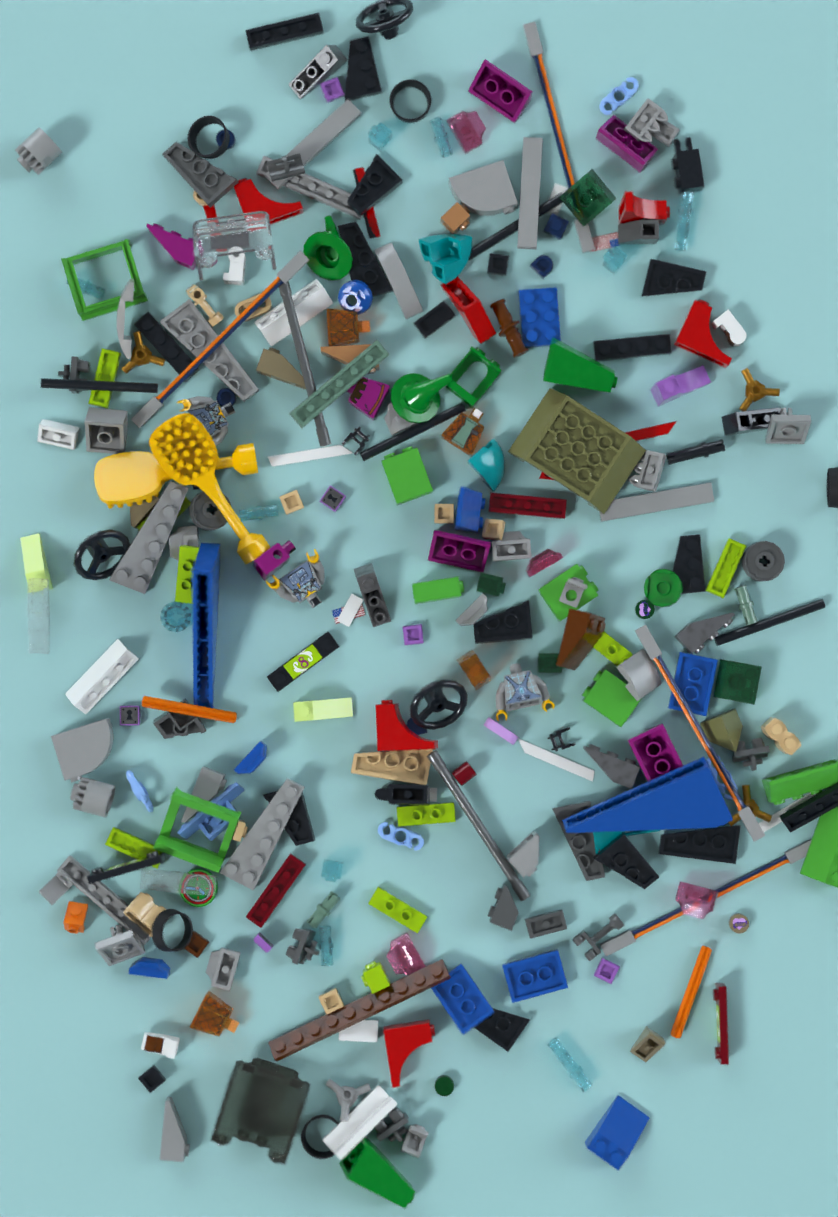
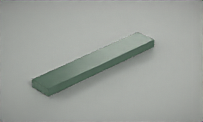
(339, 384)

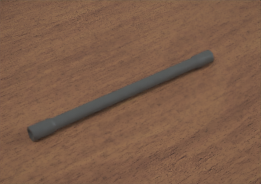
(286, 294)
(516, 883)

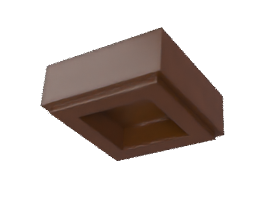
(196, 944)

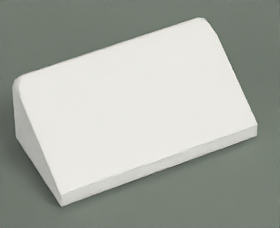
(58, 434)
(363, 1032)

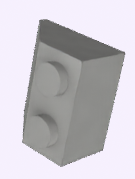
(106, 430)
(525, 855)

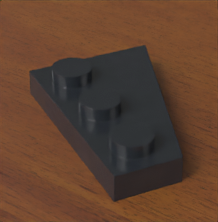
(361, 71)
(374, 186)
(671, 278)
(689, 564)
(506, 626)
(299, 823)
(627, 861)
(503, 1028)

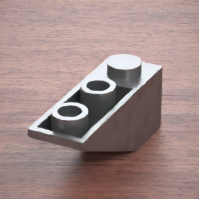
(318, 70)
(372, 595)
(698, 632)
(617, 770)

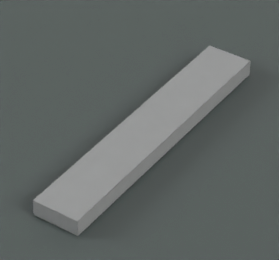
(322, 136)
(315, 189)
(530, 193)
(658, 501)
(102, 896)

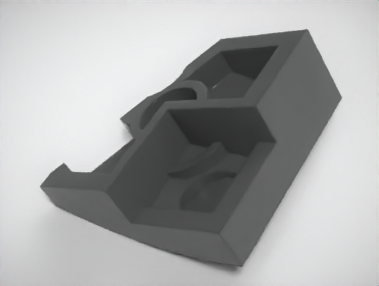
(176, 724)

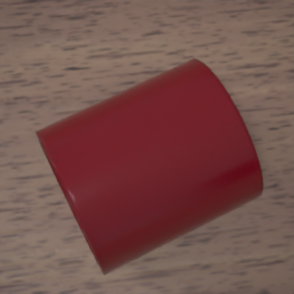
(464, 773)

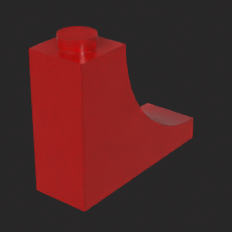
(252, 201)
(635, 208)
(470, 309)
(696, 335)
(394, 733)
(402, 1041)

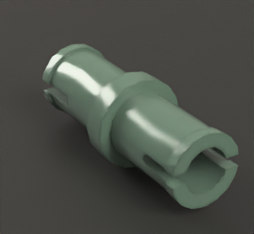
(746, 605)
(323, 909)

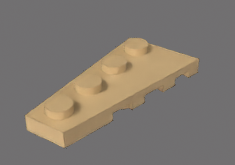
(399, 766)

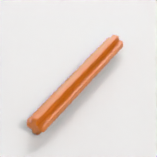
(189, 709)
(691, 992)

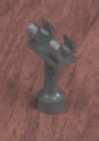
(615, 922)

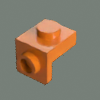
(75, 917)

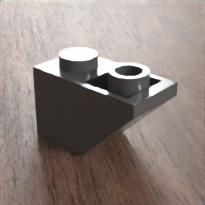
(639, 232)
(505, 910)

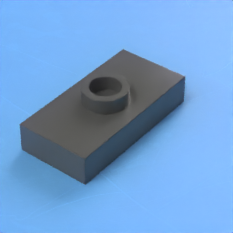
(546, 924)

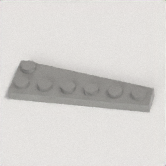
(196, 335)
(143, 554)
(258, 845)

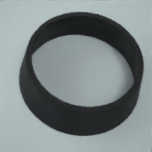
(406, 84)
(197, 126)
(832, 487)
(157, 930)
(312, 1152)

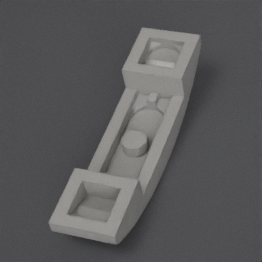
(398, 280)
(126, 295)

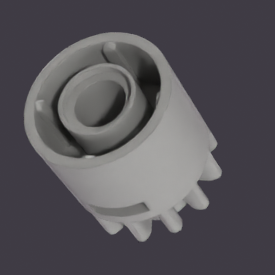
(37, 151)
(92, 796)

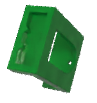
(472, 356)

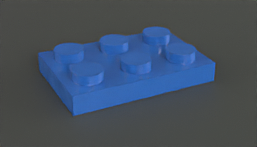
(539, 316)
(695, 680)
(535, 976)
(463, 1000)

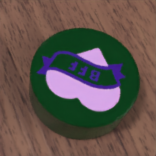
(644, 609)

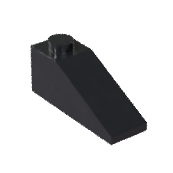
(748, 421)

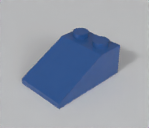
(468, 510)
(617, 1132)

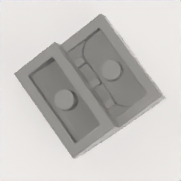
(640, 674)

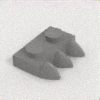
(645, 120)
(649, 471)

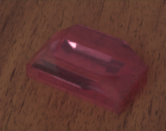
(467, 129)
(542, 561)
(696, 900)
(404, 956)

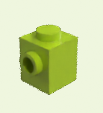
(375, 977)

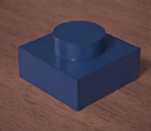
(556, 226)

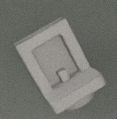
(414, 1140)

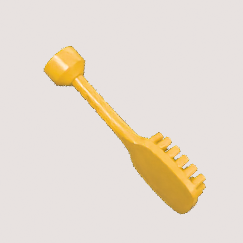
(190, 458)
(138, 476)

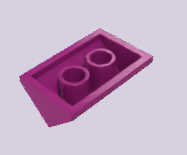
(500, 91)
(624, 145)
(459, 551)
(655, 752)

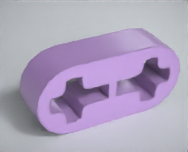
(501, 731)

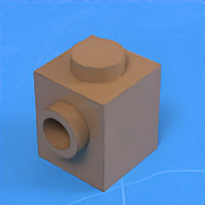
(456, 218)

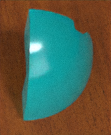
(446, 254)
(489, 464)

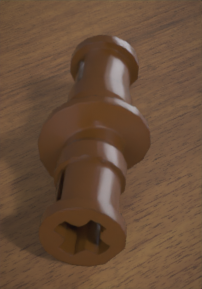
(508, 328)

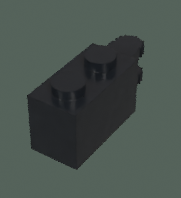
(687, 168)
(405, 794)

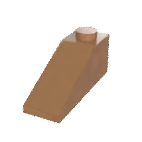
(346, 353)

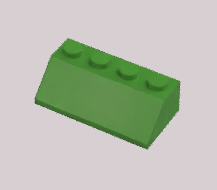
(801, 781)
(822, 855)

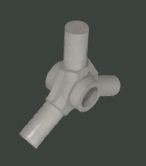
(346, 1096)

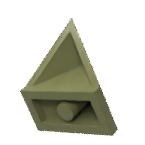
(724, 729)

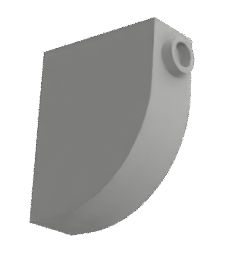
(485, 190)
(83, 748)

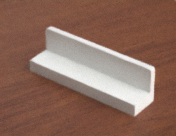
(307, 304)
(101, 676)
(360, 1122)

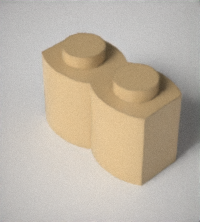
(784, 740)
(143, 912)

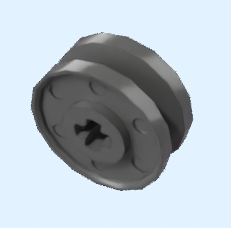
(199, 514)
(771, 553)

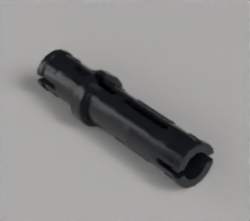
(695, 452)

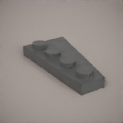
(202, 176)
(581, 843)

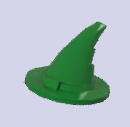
(328, 253)
(417, 397)

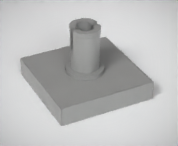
(788, 428)
(120, 946)

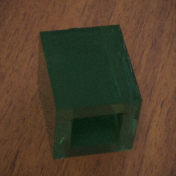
(490, 585)
(547, 663)

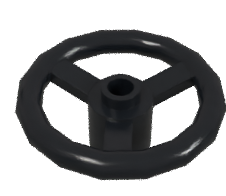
(386, 20)
(100, 553)
(436, 703)

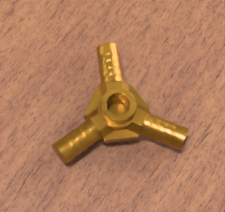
(141, 355)
(755, 390)
(753, 806)

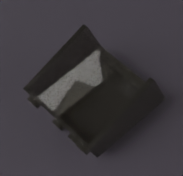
(262, 1107)

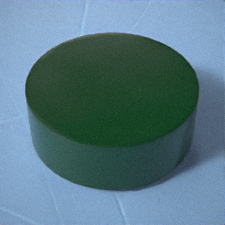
(444, 1085)

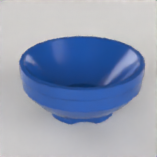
(360, 291)

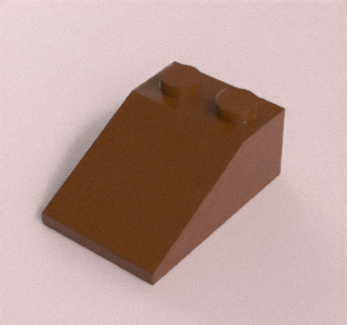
(579, 637)

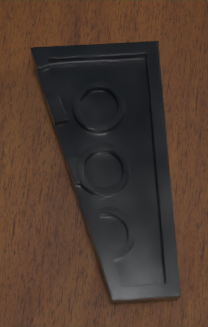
(364, 261)
(705, 844)

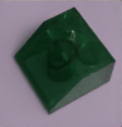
(587, 197)
(737, 681)

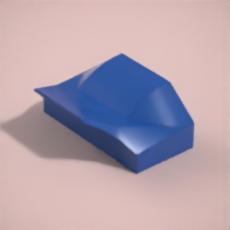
(253, 759)
(150, 967)

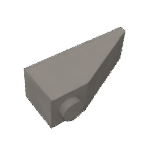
(206, 787)
(174, 1139)

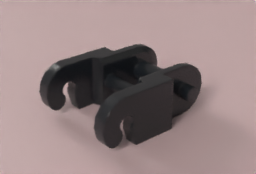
(352, 436)
(562, 746)

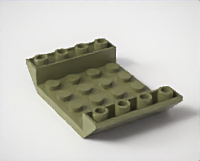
(577, 449)

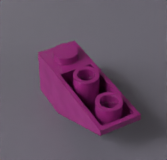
(178, 248)

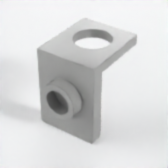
(573, 584)
(56, 887)

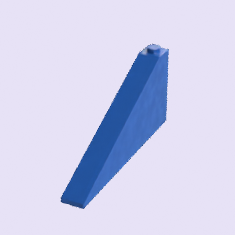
(205, 617)
(673, 801)

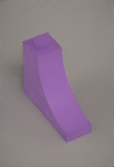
(679, 385)

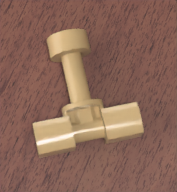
(198, 296)

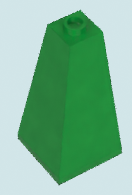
(576, 369)
(374, 1172)

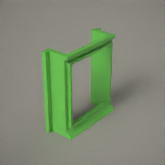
(110, 305)
(189, 851)

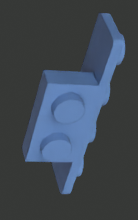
(209, 824)

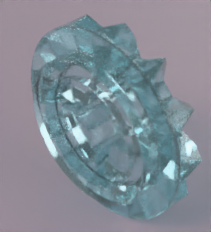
(169, 610)

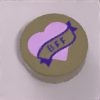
(738, 923)

